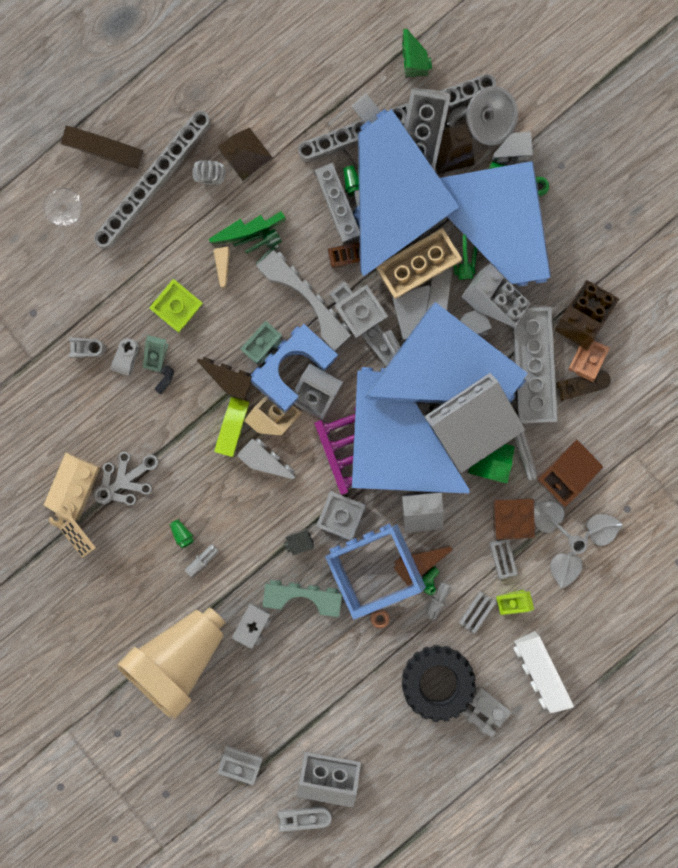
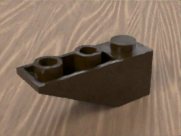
(231, 382)

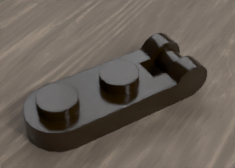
(583, 386)

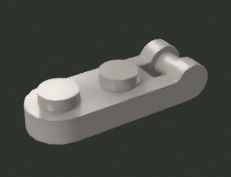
(304, 818)

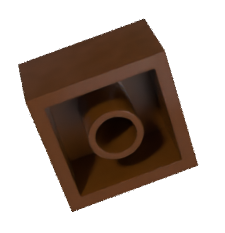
(513, 518)

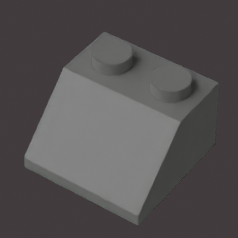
(316, 391)

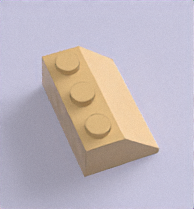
(72, 485)

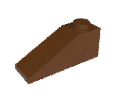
(423, 560)

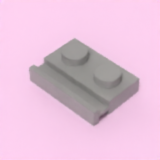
(240, 765)

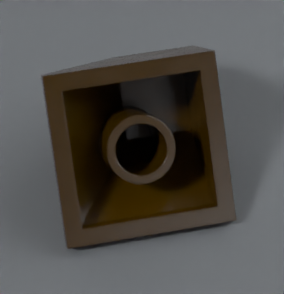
(455, 149)
(244, 153)

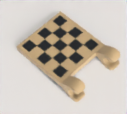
(72, 532)

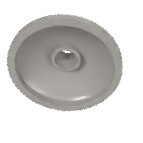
(500, 118)

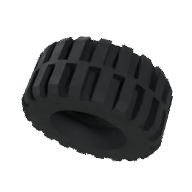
(444, 708)

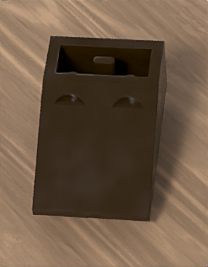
(586, 314)

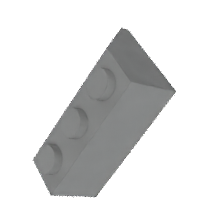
(329, 779)

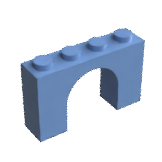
(302, 343)

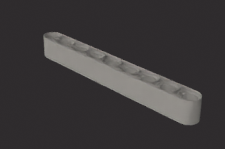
(155, 170)

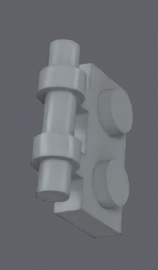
(491, 708)

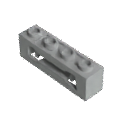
(337, 203)

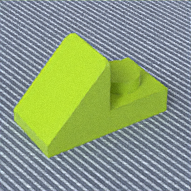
(515, 602)

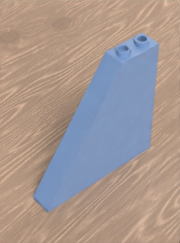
(396, 191)
(503, 219)
(442, 361)
(398, 446)

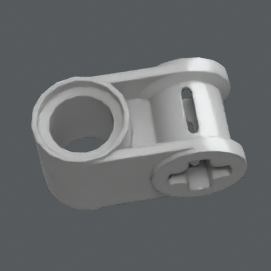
(83, 348)
(123, 360)

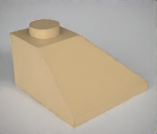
(269, 419)

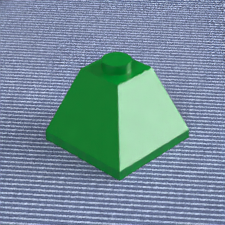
(415, 56)
(495, 465)

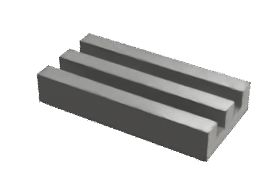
(509, 550)
(483, 616)

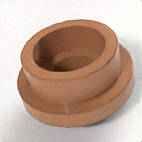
(384, 623)

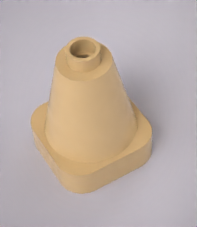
(174, 660)

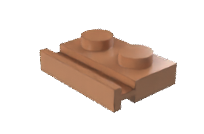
(588, 362)

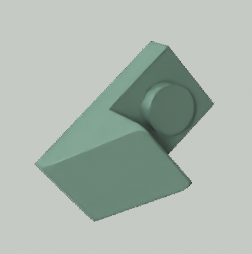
(154, 353)

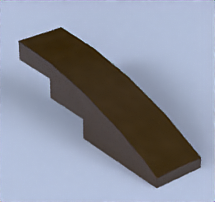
(101, 147)

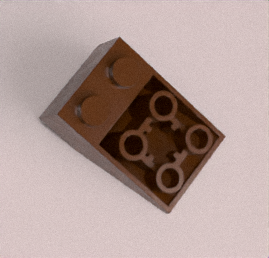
(569, 473)

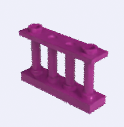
(331, 447)

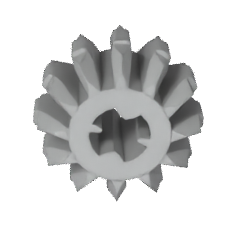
(208, 172)

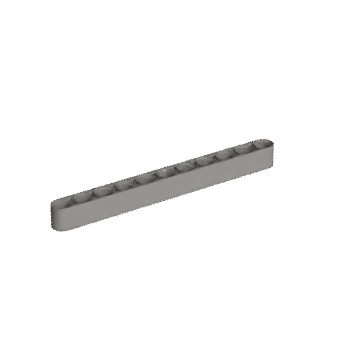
(349, 130)

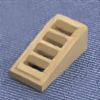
(222, 263)

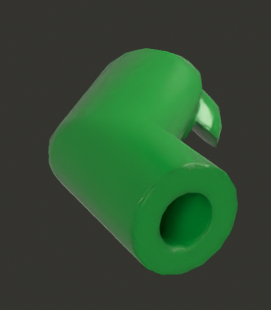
(428, 580)

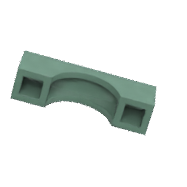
(278, 594)

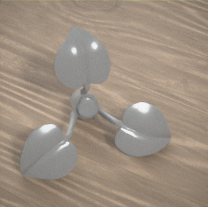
(601, 529)

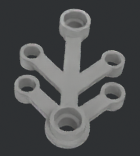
(123, 480)

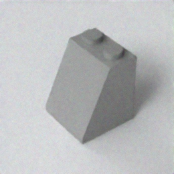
(422, 512)

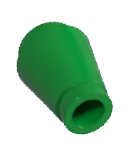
(351, 180)
(181, 534)

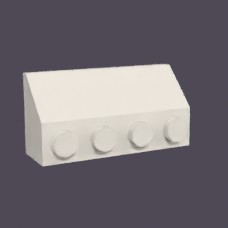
(543, 673)

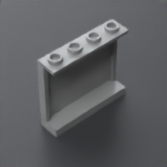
(475, 422)

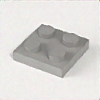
(361, 311)
(341, 515)

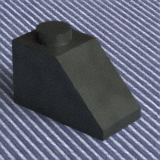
(299, 542)

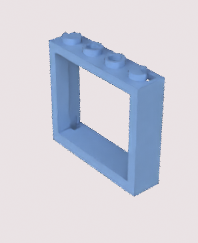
(344, 583)

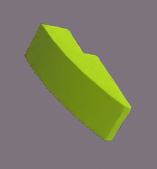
(232, 427)

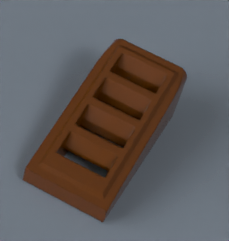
(339, 249)

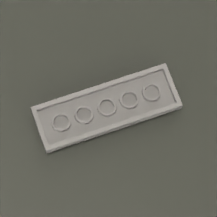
(536, 356)

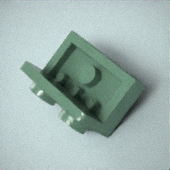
(262, 342)

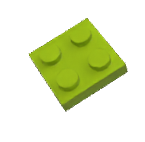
(176, 305)

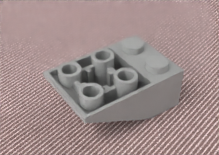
(496, 297)

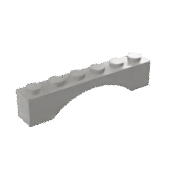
(277, 271)

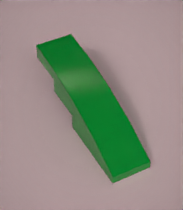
(239, 231)

